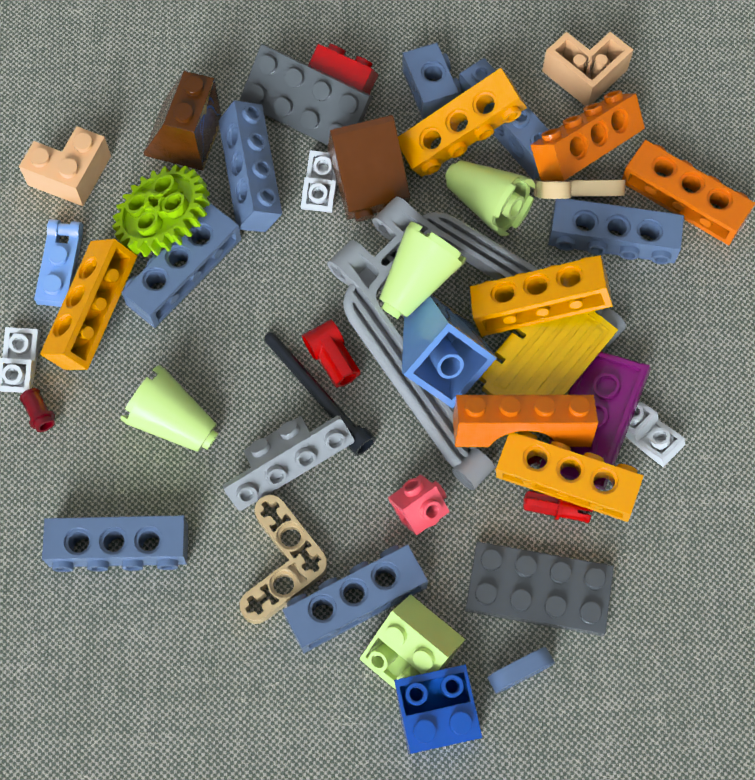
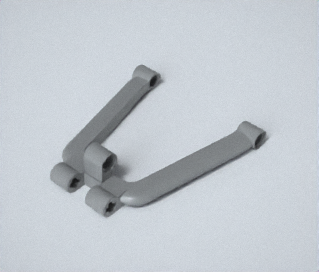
(368, 275)

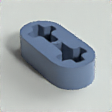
(521, 670)

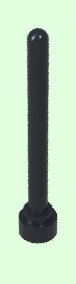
(363, 437)

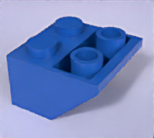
(437, 709)

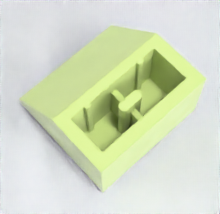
(411, 643)

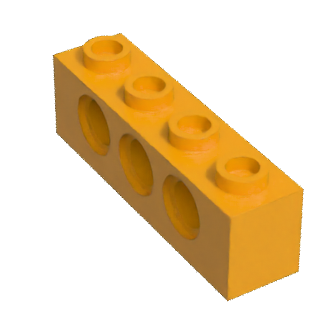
(443, 123)
(540, 296)
(88, 305)
(580, 491)

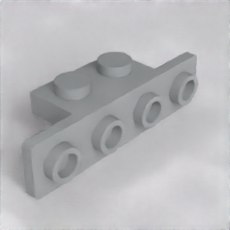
(284, 457)

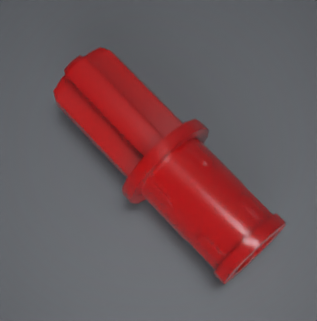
(549, 505)

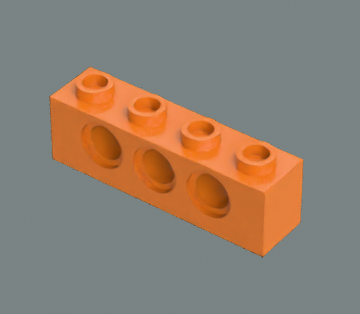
(587, 136)
(670, 192)

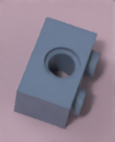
(426, 64)

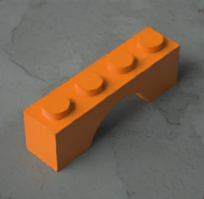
(485, 418)

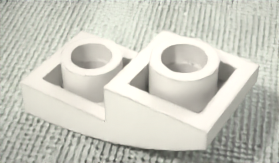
(319, 183)
(19, 359)
(653, 436)

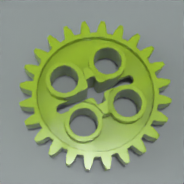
(161, 210)

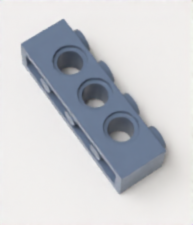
(516, 135)
(249, 166)
(630, 222)
(156, 304)
(63, 533)
(313, 632)

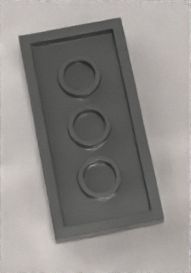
(302, 95)
(540, 589)

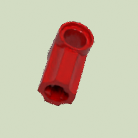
(327, 346)

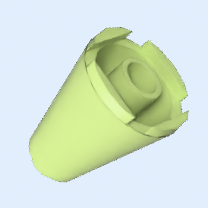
(492, 194)
(418, 270)
(170, 413)

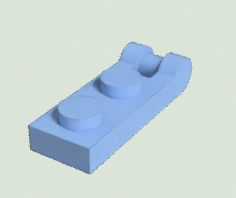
(58, 262)

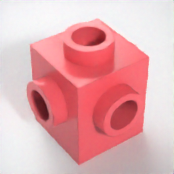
(419, 504)

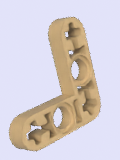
(569, 188)
(292, 568)

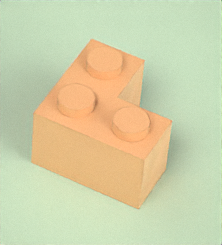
(585, 71)
(68, 172)

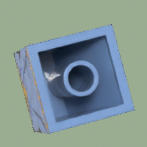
(443, 351)

